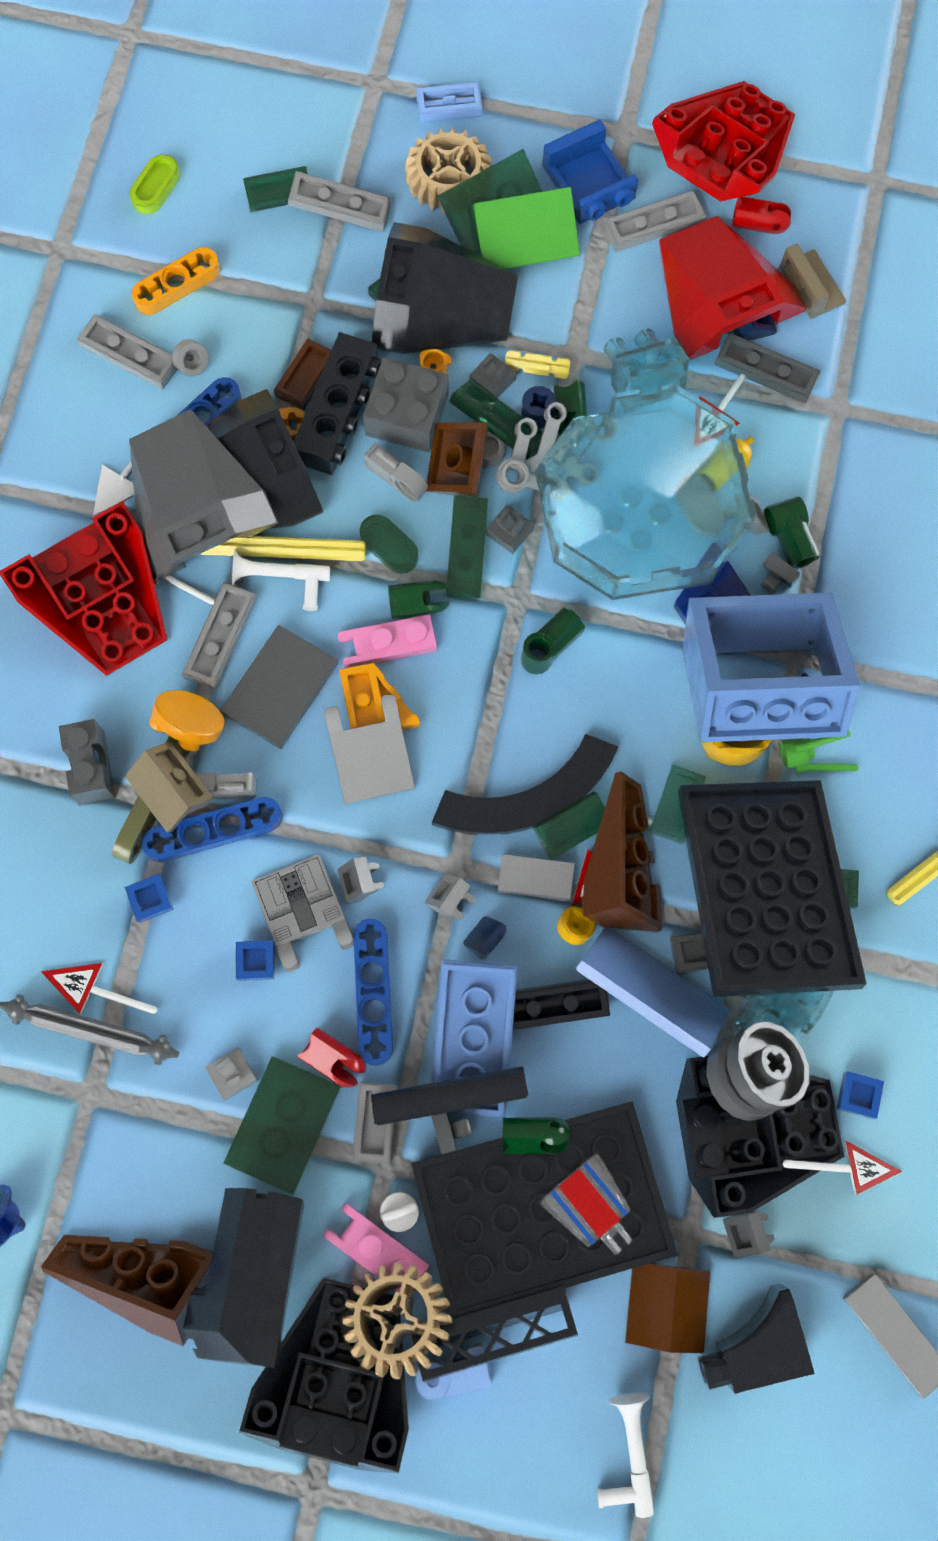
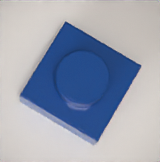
(149, 898)
(255, 960)
(860, 1095)

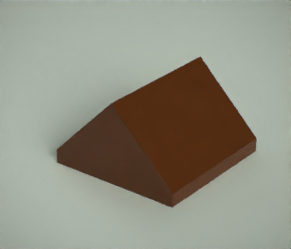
(457, 458)
(668, 1308)

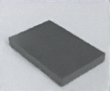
(279, 686)

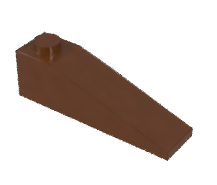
(618, 874)
(134, 1279)

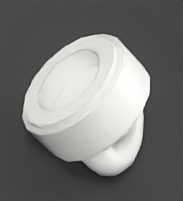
(399, 1212)

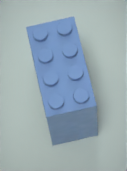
(769, 706)

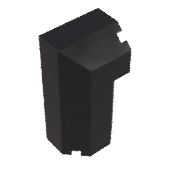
(249, 1279)

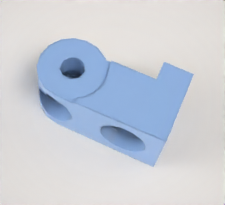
(456, 1383)

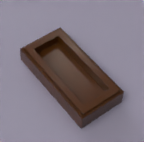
(303, 375)

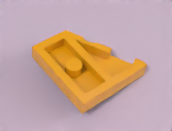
(363, 692)

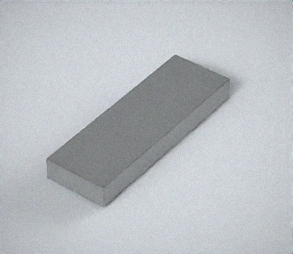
(338, 201)
(654, 221)
(127, 351)
(219, 636)
(895, 1334)

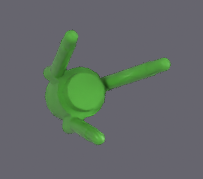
(799, 751)

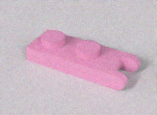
(390, 641)
(373, 1246)

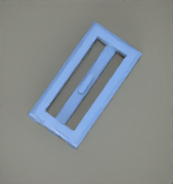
(450, 106)

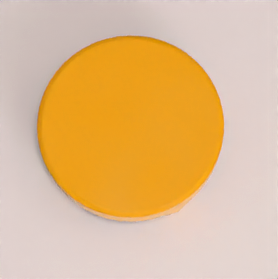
(187, 718)

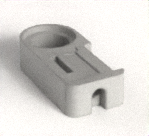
(395, 473)
(229, 785)

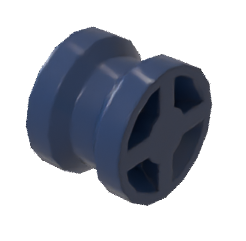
(535, 395)

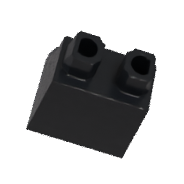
(762, 1350)

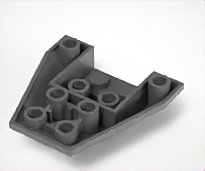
(191, 493)

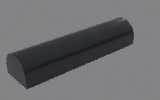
(559, 1004)
(449, 1095)

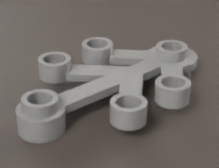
(517, 460)

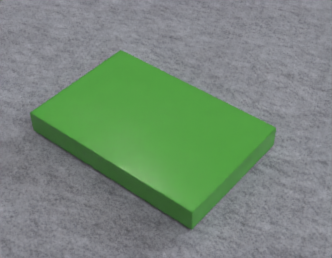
(527, 228)

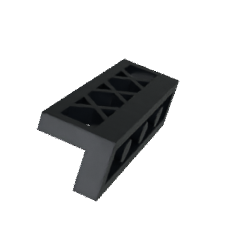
(495, 1320)

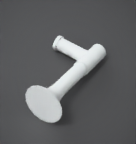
(309, 573)
(640, 1491)

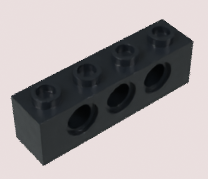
(347, 357)

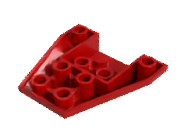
(725, 139)
(719, 285)
(94, 591)

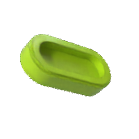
(154, 184)

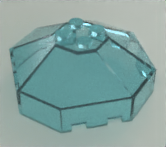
(646, 494)

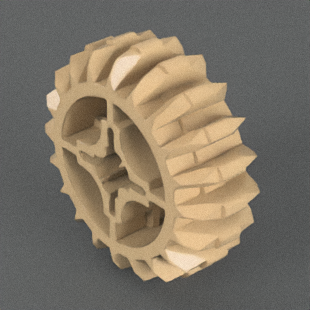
(447, 157)
(402, 1301)

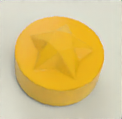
(574, 926)

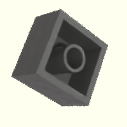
(406, 404)

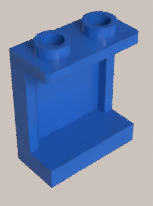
(591, 171)

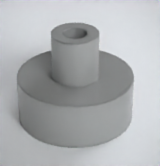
(190, 357)

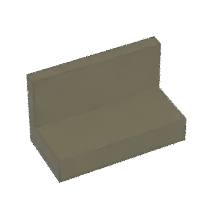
(811, 281)
(167, 785)

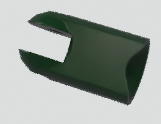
(573, 399)
(414, 598)
(535, 1135)

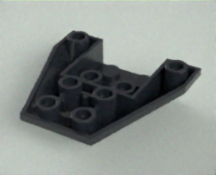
(439, 294)
(263, 446)
(739, 1161)
(322, 1397)

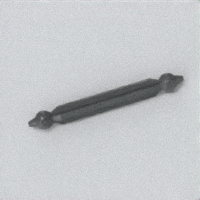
(89, 1029)

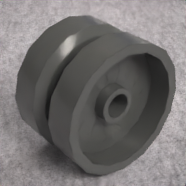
(758, 1071)

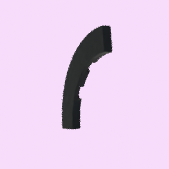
(527, 808)

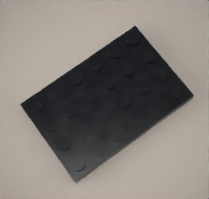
(769, 889)
(499, 1241)

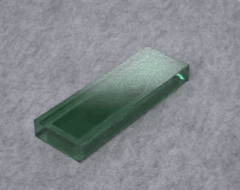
(499, 417)
(467, 547)

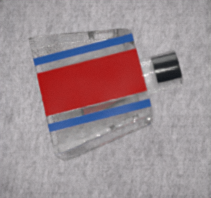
(590, 1205)

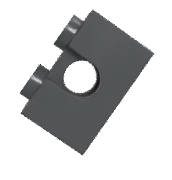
(86, 779)

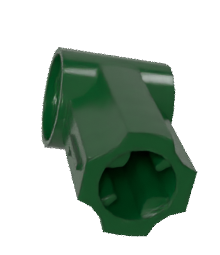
(790, 524)
(552, 640)

